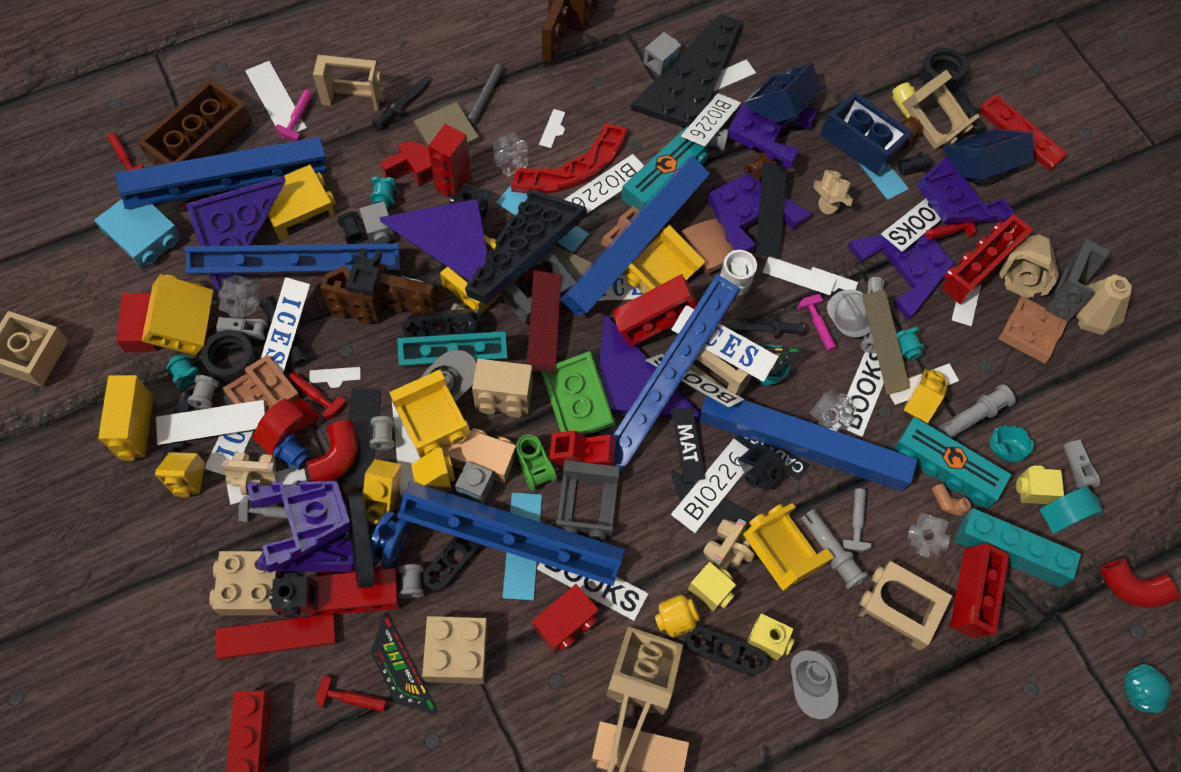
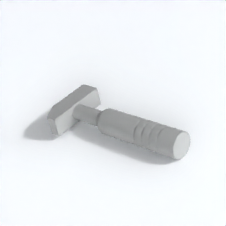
(267, 511)
(858, 524)

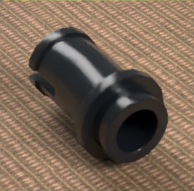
(919, 162)

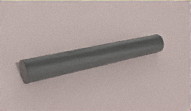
(485, 94)

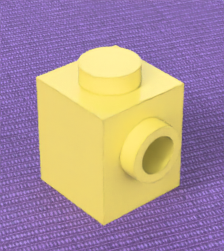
(1040, 485)
(713, 587)
(771, 637)

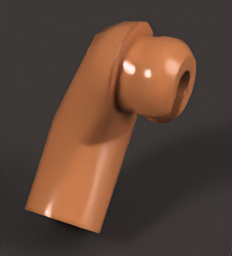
(949, 504)

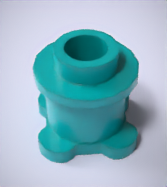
(383, 191)
(910, 344)
(182, 370)

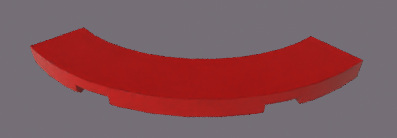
(575, 171)

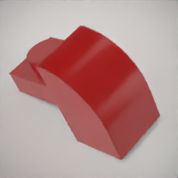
(412, 159)
(282, 420)
(578, 448)

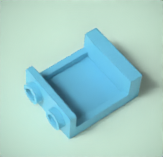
(139, 231)

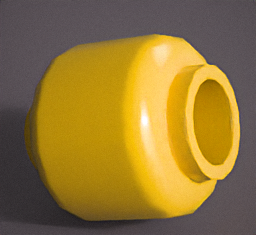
(677, 616)

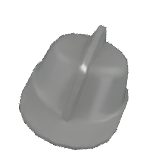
(849, 313)
(458, 370)
(815, 683)

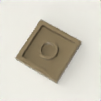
(451, 115)

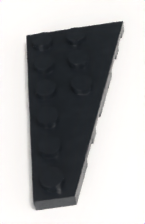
(691, 78)
(524, 240)

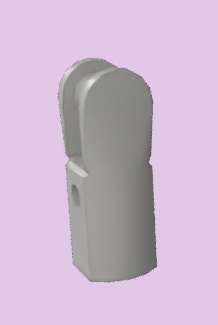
(242, 326)
(1080, 461)

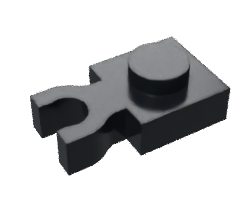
(364, 276)

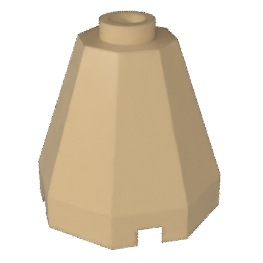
(1031, 267)
(1105, 306)

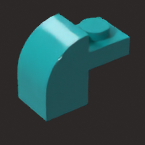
(1071, 509)

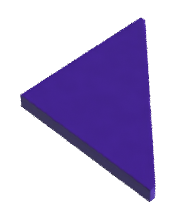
(233, 217)
(446, 233)
(626, 373)

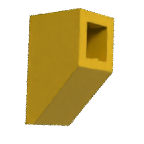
(927, 395)
(434, 470)
(181, 473)
(380, 489)

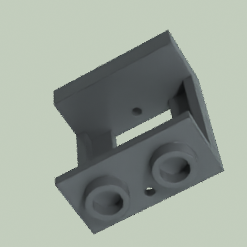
(1070, 288)
(519, 302)
(590, 473)

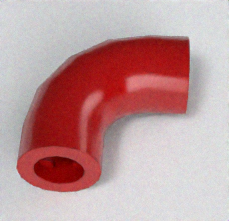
(340, 455)
(1135, 591)

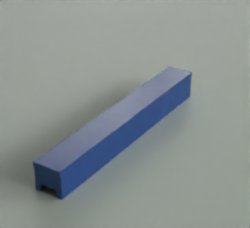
(217, 172)
(634, 237)
(283, 258)
(811, 442)
(511, 533)

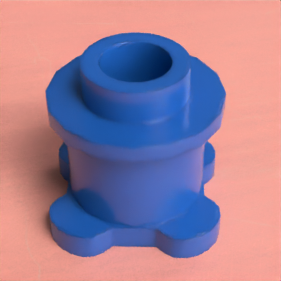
(292, 453)

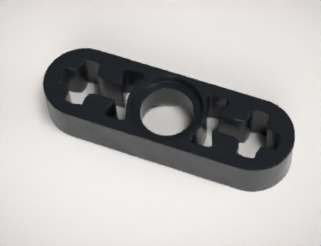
(448, 316)
(436, 568)
(742, 667)

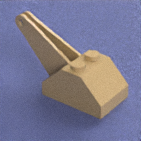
(644, 679)

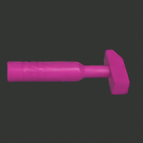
(296, 115)
(810, 303)

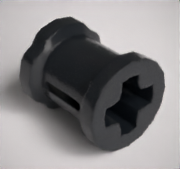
(353, 231)

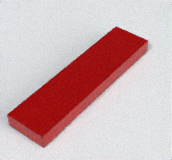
(1007, 118)
(275, 636)

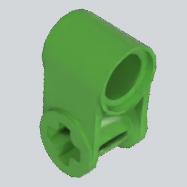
(535, 467)

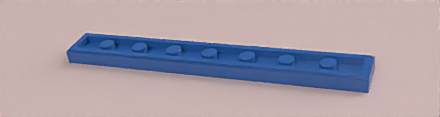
(672, 369)

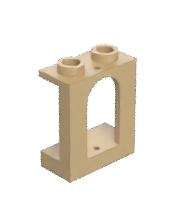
(328, 85)
(958, 118)
(737, 379)
(874, 605)

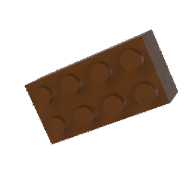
(197, 126)

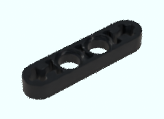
(360, 541)

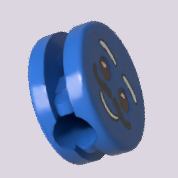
(389, 539)

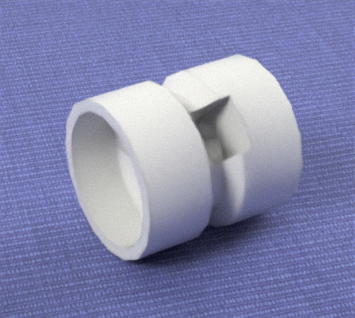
(739, 269)

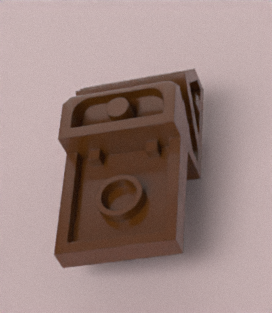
(560, 17)
(391, 292)

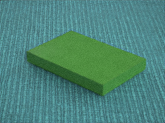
(578, 396)

